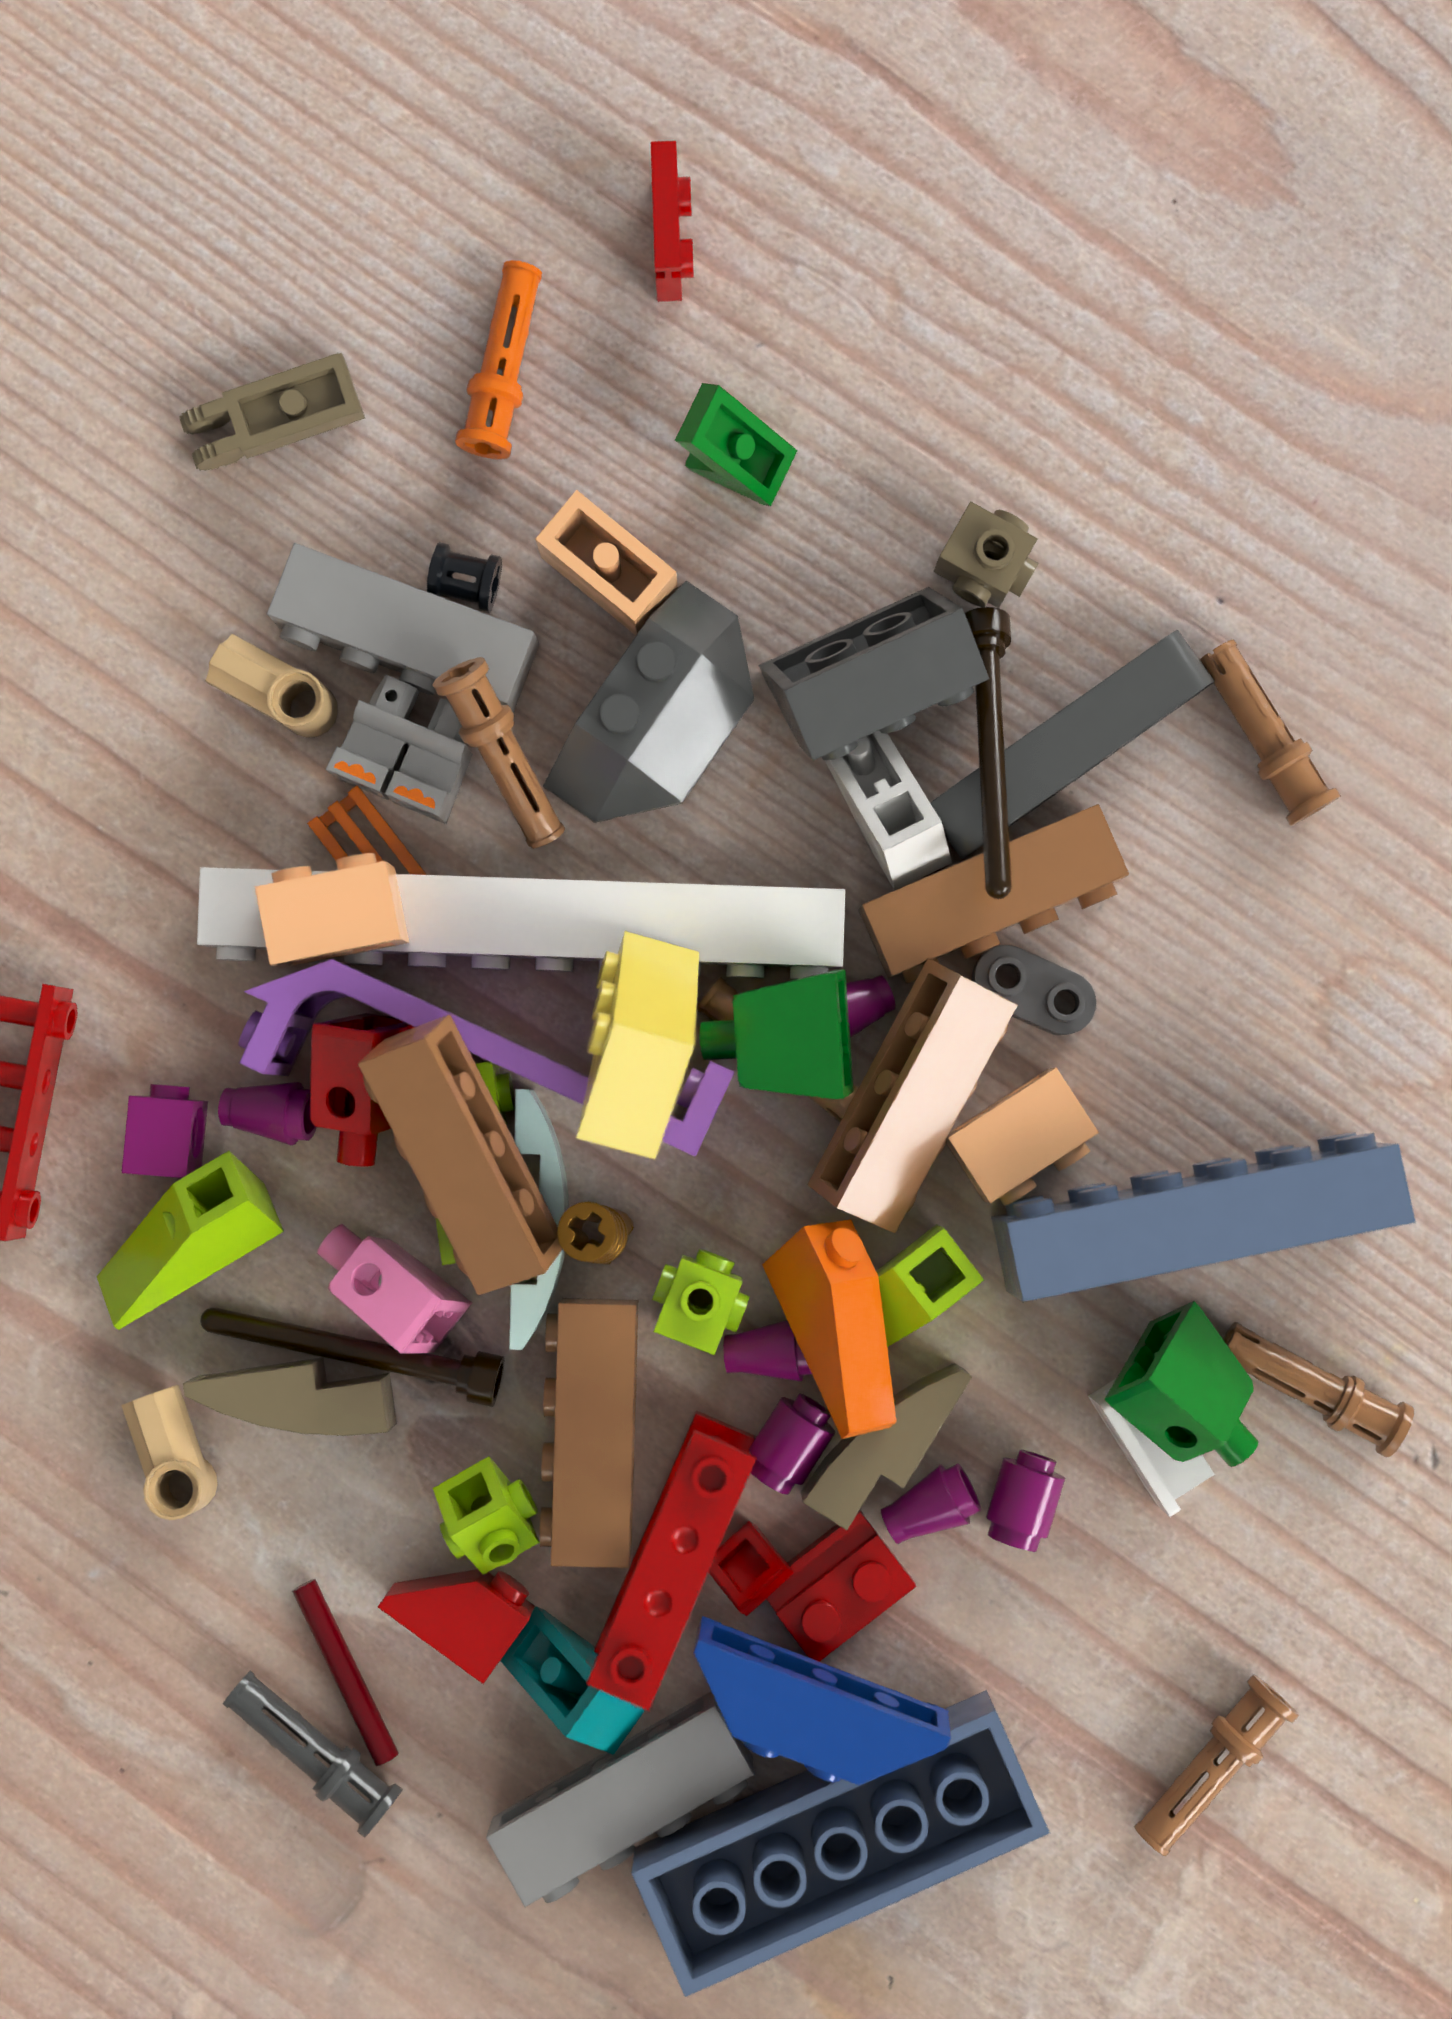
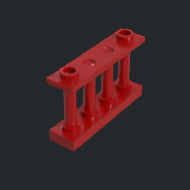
(53, 1022)
(672, 1560)

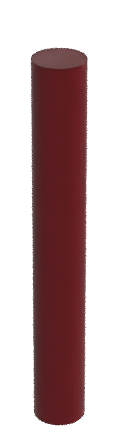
(345, 1672)

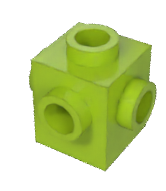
(699, 1325)
(486, 1515)

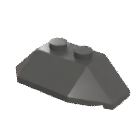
(658, 712)

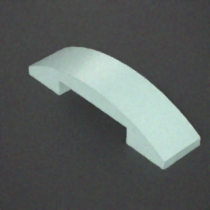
(537, 1136)

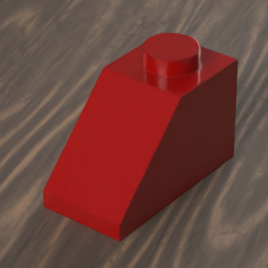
(463, 1615)

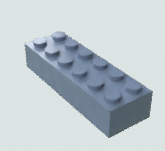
(1204, 1218)
(832, 1851)

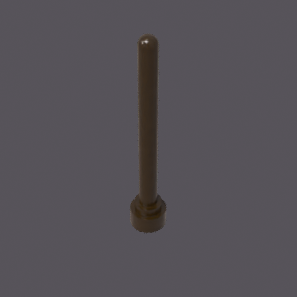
(992, 635)
(473, 1376)

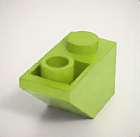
(923, 1282)

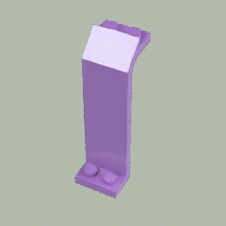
(294, 1001)

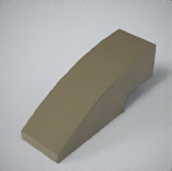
(299, 1398)
(857, 1462)

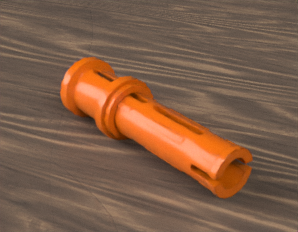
(496, 391)

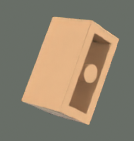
(606, 562)
(331, 912)
(1021, 1137)

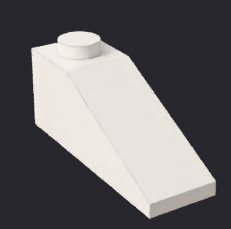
(891, 810)

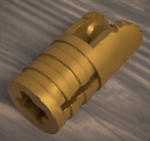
(614, 1226)

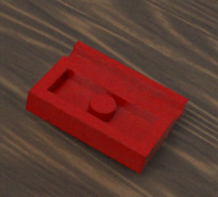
(670, 201)
(839, 1587)

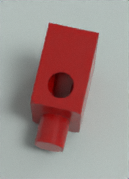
(338, 1086)

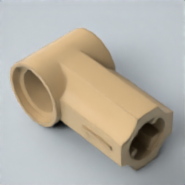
(270, 686)
(166, 1444)

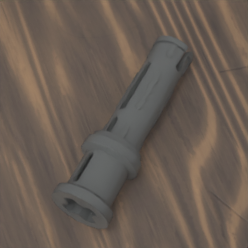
(253, 1696)

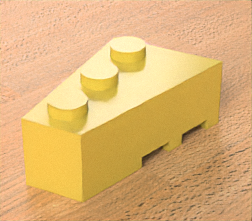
(639, 1043)

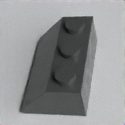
(876, 673)

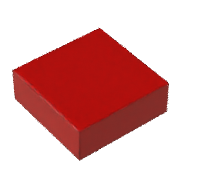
(748, 1568)

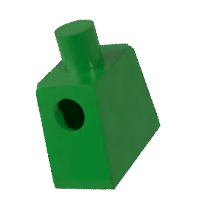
(788, 1037)
(1186, 1389)

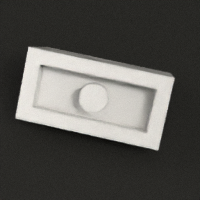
(1159, 1473)

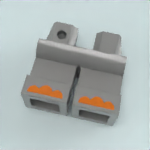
(401, 758)

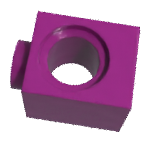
(164, 1133)

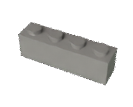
(395, 625)
(619, 1800)

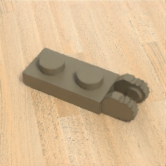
(276, 411)

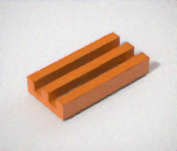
(338, 813)

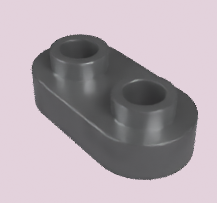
(1036, 989)

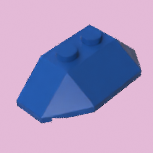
(814, 1711)

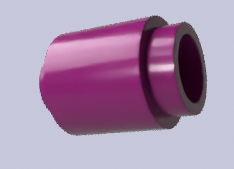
(791, 1443)
(1024, 1500)

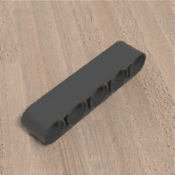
(1079, 737)

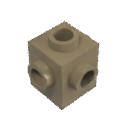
(984, 536)

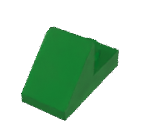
(734, 446)

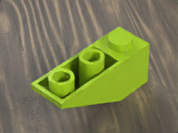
(188, 1236)

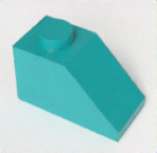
(554, 1671)

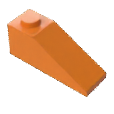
(838, 1322)

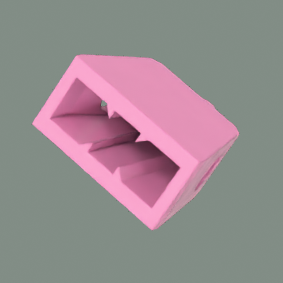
(412, 1304)

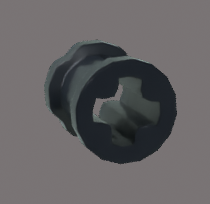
(446, 563)

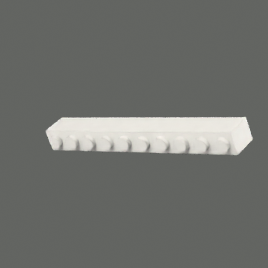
(563, 921)

